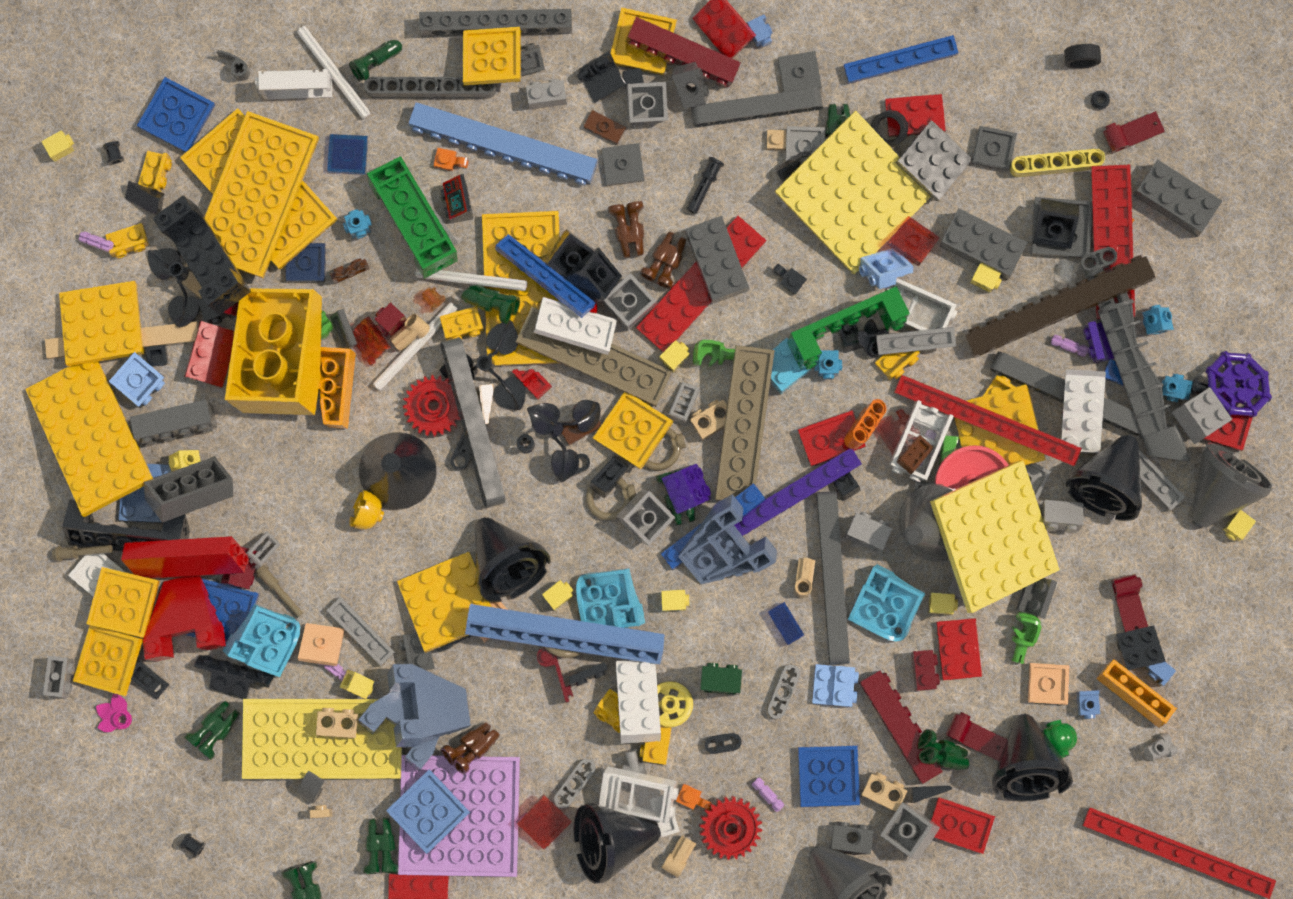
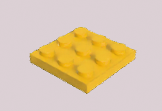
(492, 56)
(638, 58)
(633, 430)
(123, 602)
(107, 660)

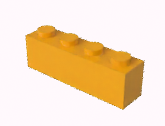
(1136, 693)

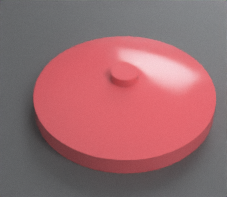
(968, 465)

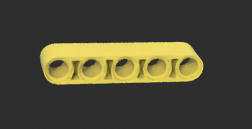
(1048, 166)

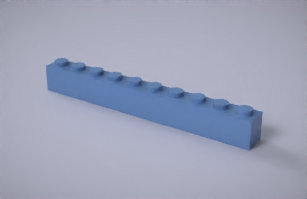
(503, 143)
(565, 634)

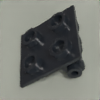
(601, 77)
(1140, 648)

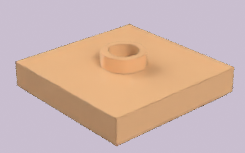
(321, 644)
(1048, 683)

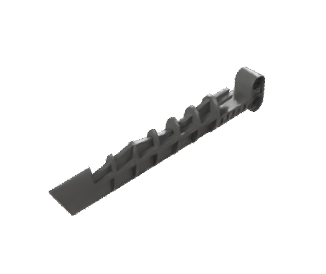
(1136, 374)

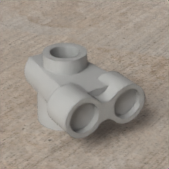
(1160, 748)
(634, 762)

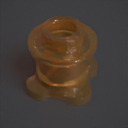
(432, 298)

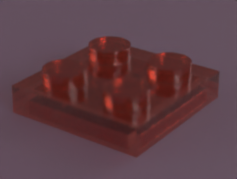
(913, 241)
(543, 821)

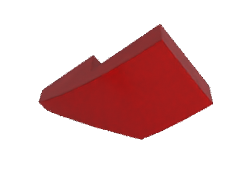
(533, 382)

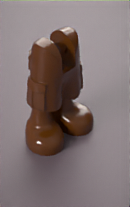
(632, 233)
(668, 255)
(475, 742)

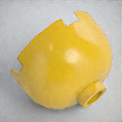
(366, 511)

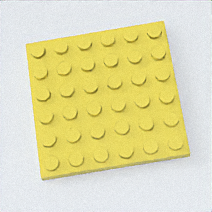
(852, 192)
(994, 536)

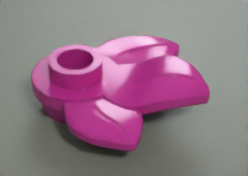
(112, 712)

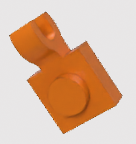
(447, 159)
(691, 797)

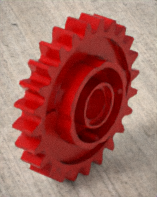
(419, 402)
(740, 838)

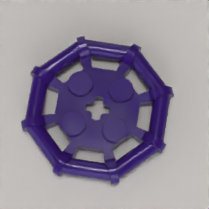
(1245, 377)

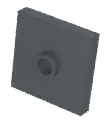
(799, 71)
(994, 148)
(623, 164)

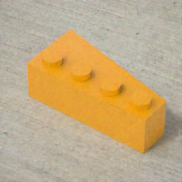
(336, 385)

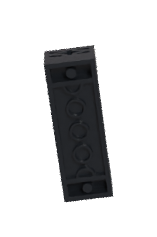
(203, 253)
(86, 533)

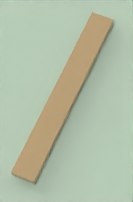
(151, 336)

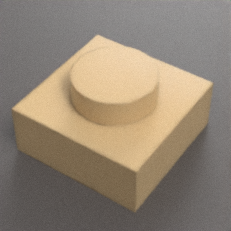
(776, 139)
(320, 811)

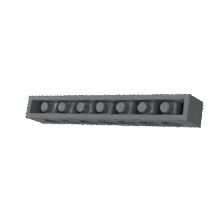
(530, 21)

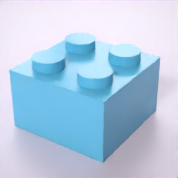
(785, 368)

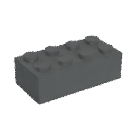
(1177, 198)
(983, 243)
(716, 259)
(173, 422)
(188, 489)

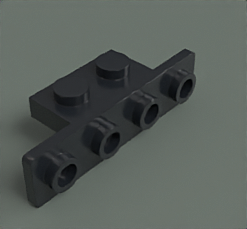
(232, 678)

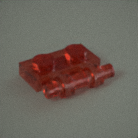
(370, 341)
(890, 431)

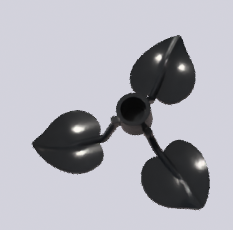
(165, 264)
(501, 338)
(545, 421)

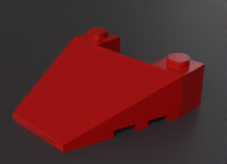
(181, 610)

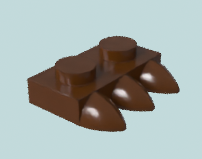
(342, 273)

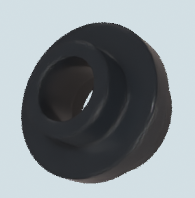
(1100, 94)

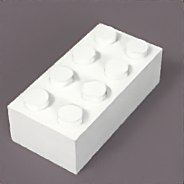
(1083, 409)
(638, 702)

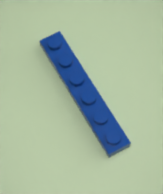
(900, 59)
(545, 276)
(749, 500)

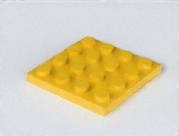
(101, 323)
(1013, 404)
(441, 600)

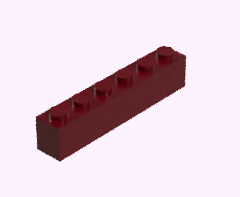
(682, 51)
(898, 723)

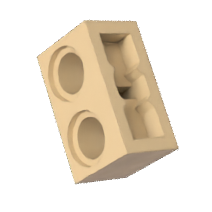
(715, 424)
(336, 729)
(882, 796)

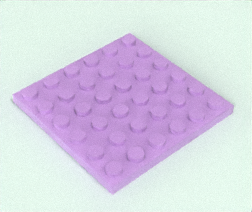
(487, 837)

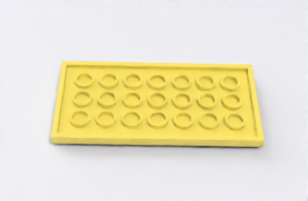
(284, 743)

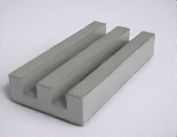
(254, 558)

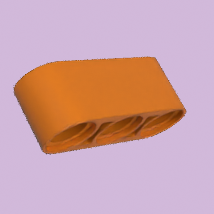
(868, 417)

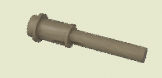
(73, 552)
(272, 583)

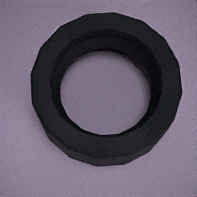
(1082, 56)
(899, 118)

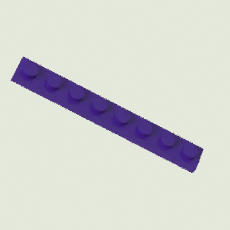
(799, 491)

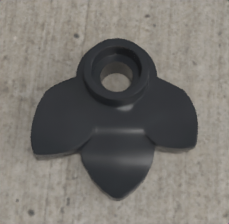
(868, 338)

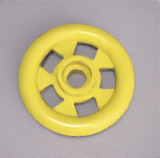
(683, 695)

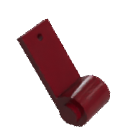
(1133, 132)
(1128, 602)
(547, 660)
(975, 736)

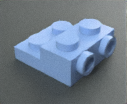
(884, 268)
(137, 380)
(834, 685)

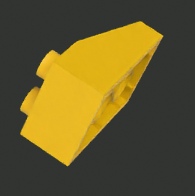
(276, 352)

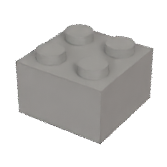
(647, 102)
(629, 302)
(1202, 415)
(645, 517)
(868, 532)
(910, 831)

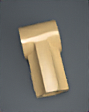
(413, 328)
(804, 575)
(677, 859)

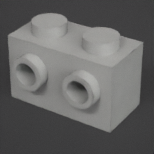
(546, 94)
(1062, 515)
(58, 677)

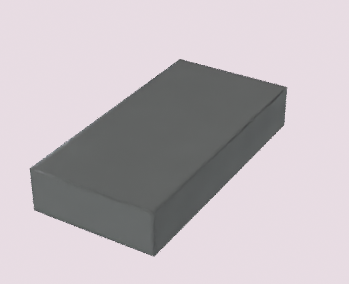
(343, 329)

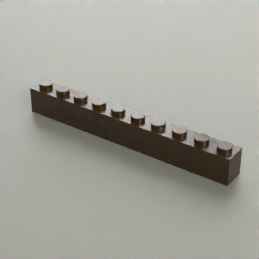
(1061, 306)

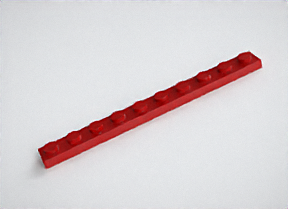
(988, 420)
(1179, 853)

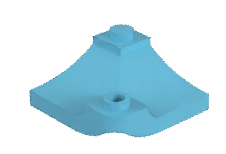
(609, 599)
(886, 604)
(264, 640)

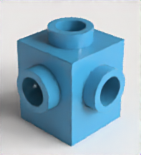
(360, 230)
(1157, 320)
(829, 357)
(1182, 389)

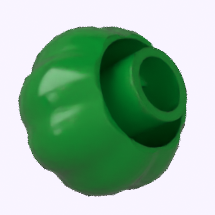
(1061, 736)

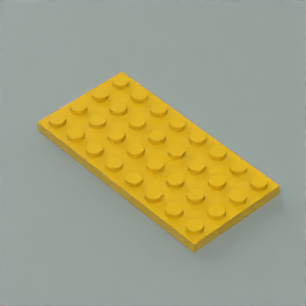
(259, 190)
(308, 214)
(538, 234)
(89, 436)

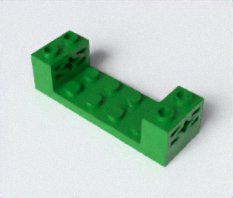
(413, 216)
(887, 304)

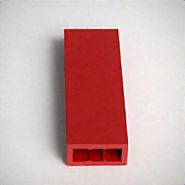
(185, 557)

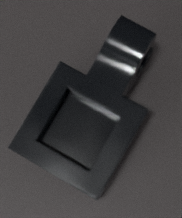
(791, 280)

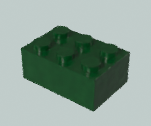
(721, 680)

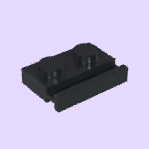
(596, 671)

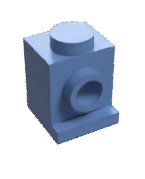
(762, 31)
(1160, 671)
(1082, 699)

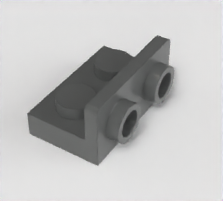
(531, 59)
(1037, 597)
(415, 652)

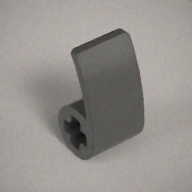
(236, 64)
(310, 787)

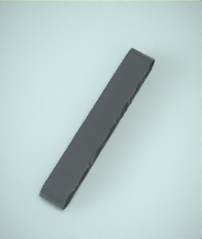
(421, 84)
(757, 106)

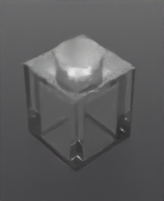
(1065, 274)

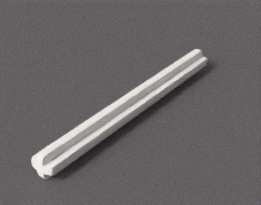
(335, 74)
(476, 279)
(412, 349)

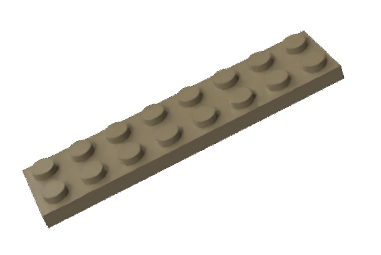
(617, 369)
(744, 420)

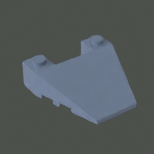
(721, 550)
(436, 702)
(397, 707)

